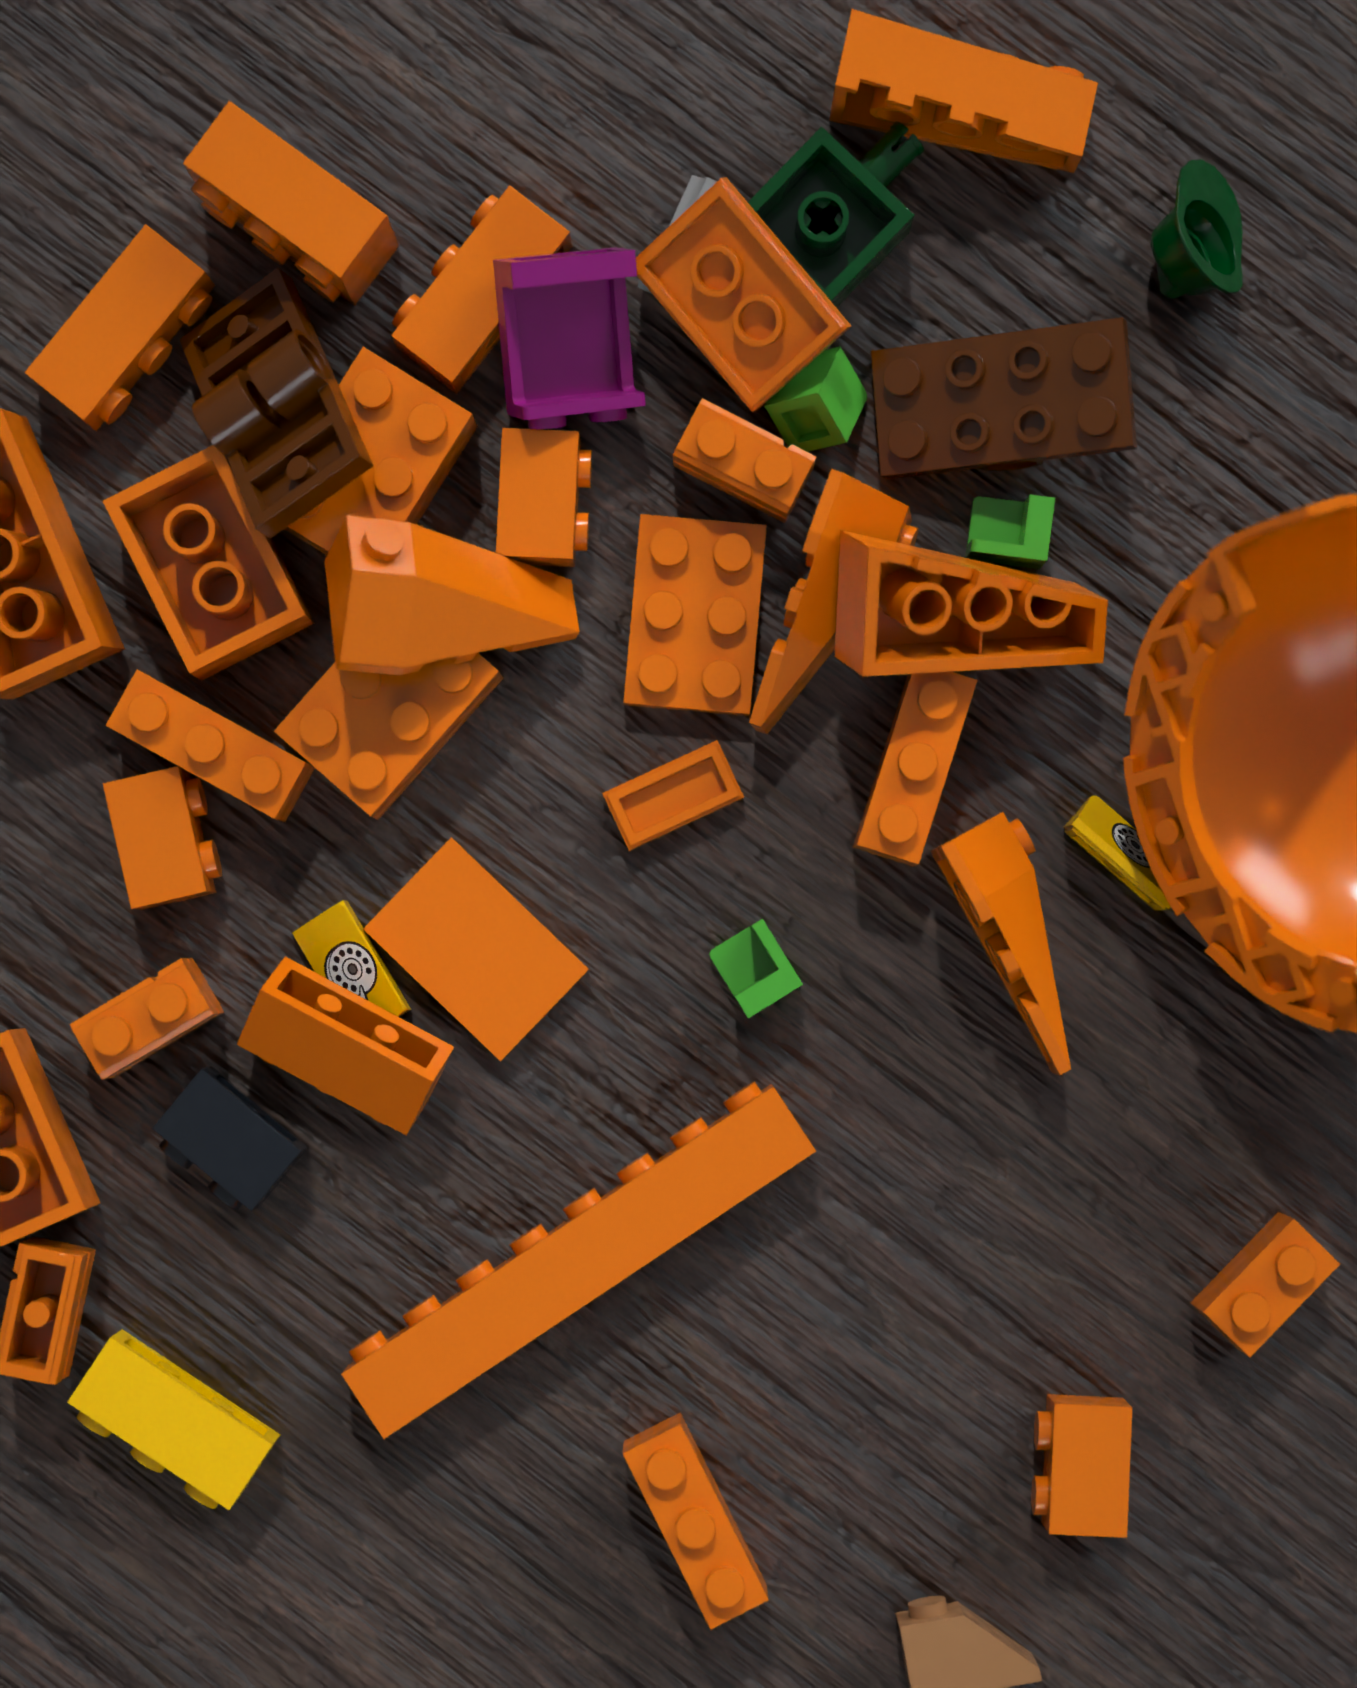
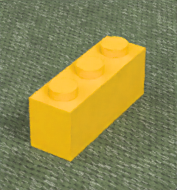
(172, 1421)

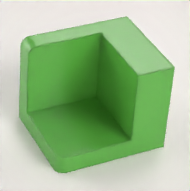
(819, 403)
(1010, 531)
(755, 968)

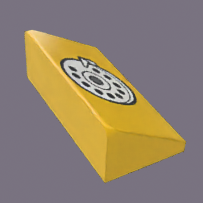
(1117, 848)
(345, 955)

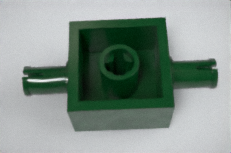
(831, 184)

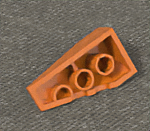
(425, 598)
(813, 602)
(1002, 903)

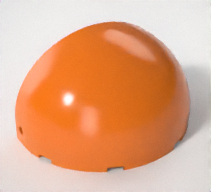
(1252, 758)

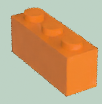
(458, 314)
(122, 329)
(210, 746)
(914, 765)
(344, 1045)
(695, 1521)

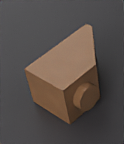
(958, 1649)

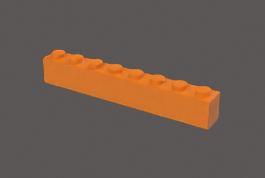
(576, 1260)

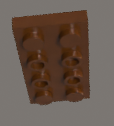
(1004, 399)
(273, 404)

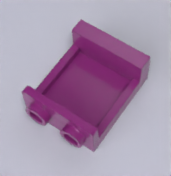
(566, 336)

